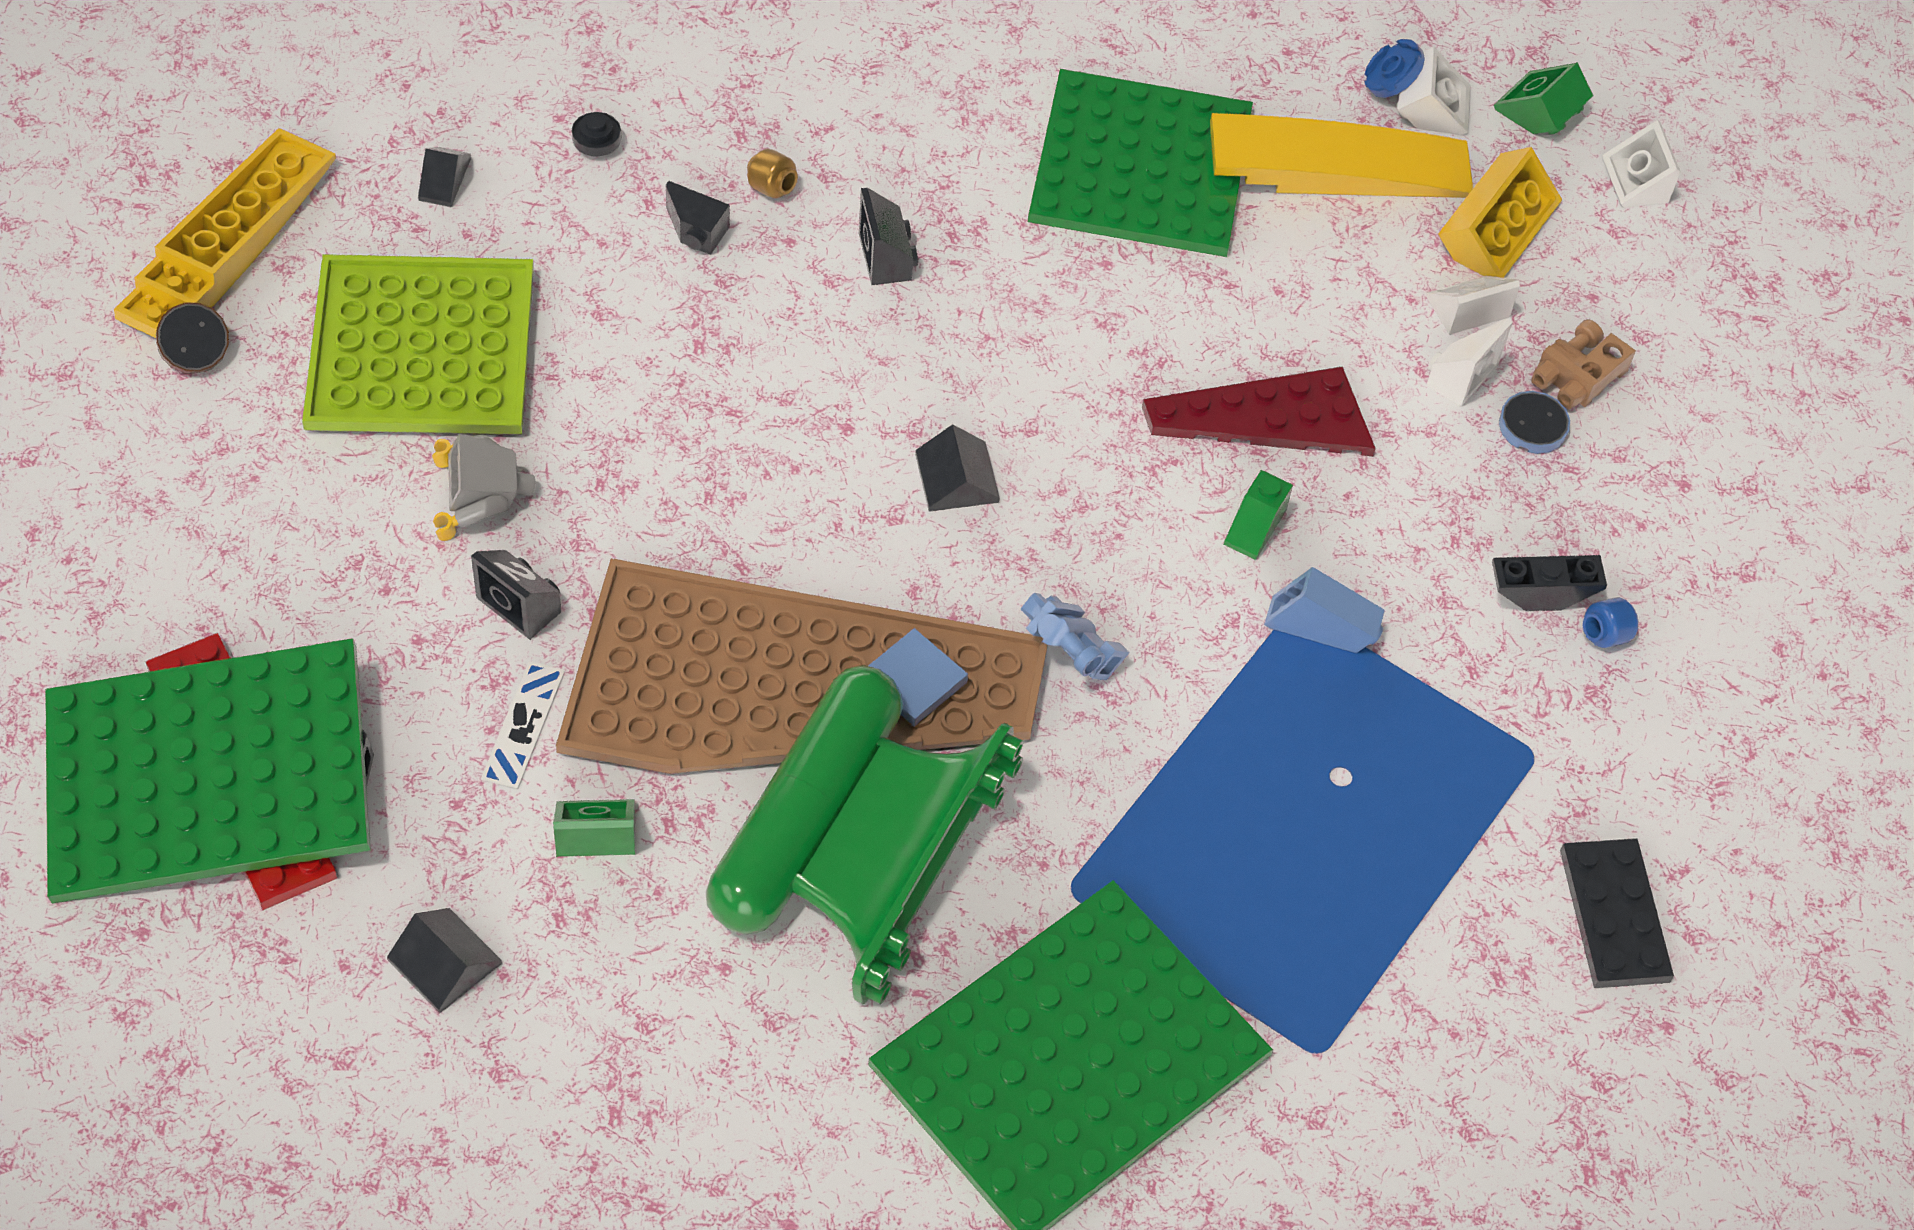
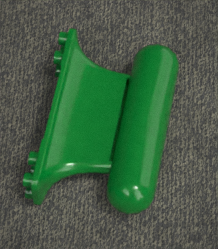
(858, 826)

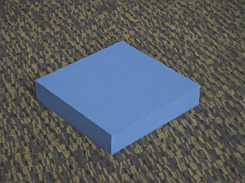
(921, 674)

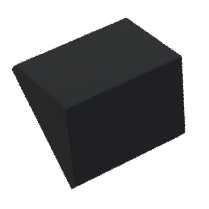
(956, 471)
(441, 957)

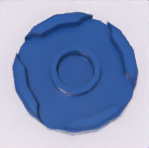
(1394, 68)

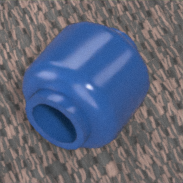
(1610, 622)

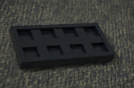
(1616, 913)

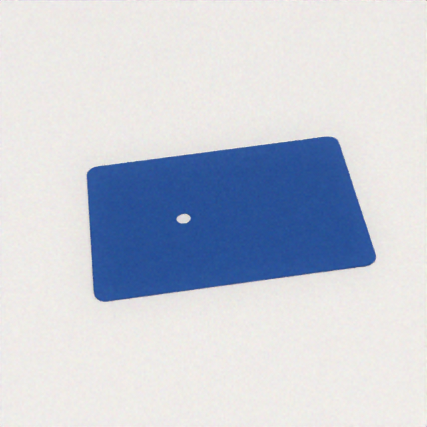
(1274, 872)

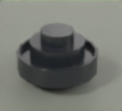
(596, 134)

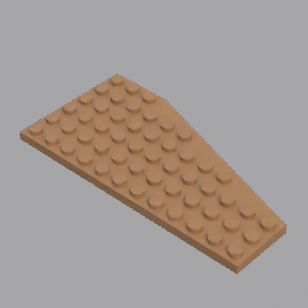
(731, 670)

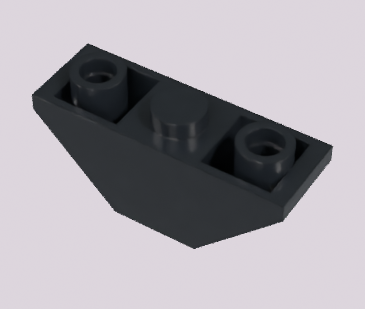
(1549, 581)

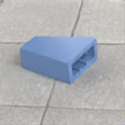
(1325, 612)

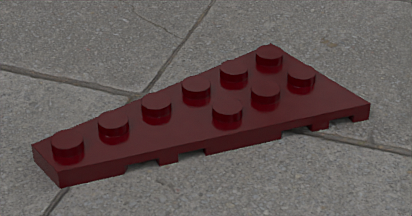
(1270, 412)

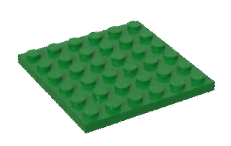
(1135, 164)

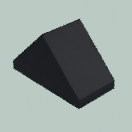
(442, 175)

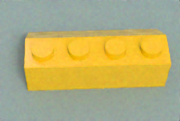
(1501, 214)

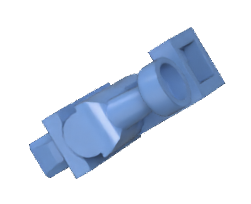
(1064, 627)

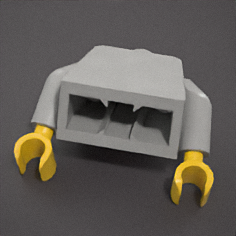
(480, 481)

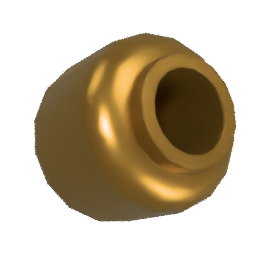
(772, 173)

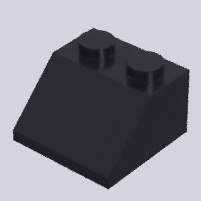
(885, 240)

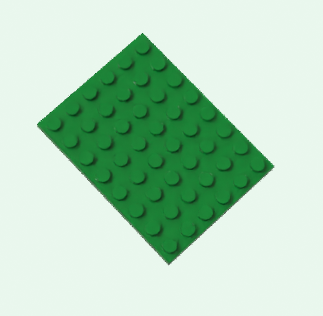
(204, 771)
(1069, 1060)

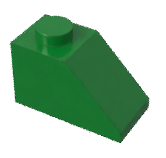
(1259, 514)

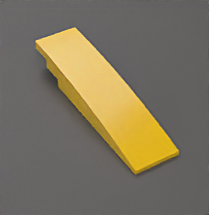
(1338, 157)
(226, 230)

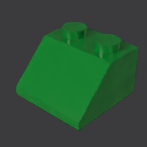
(1546, 98)

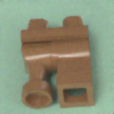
(1580, 375)

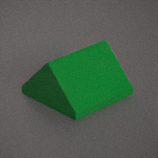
(594, 827)

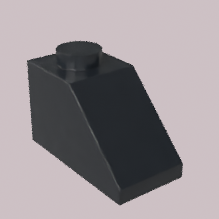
(697, 217)

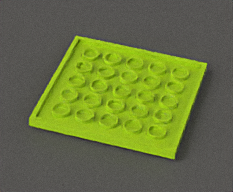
(419, 345)

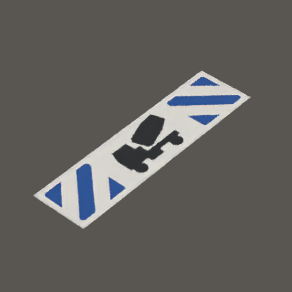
(522, 725)

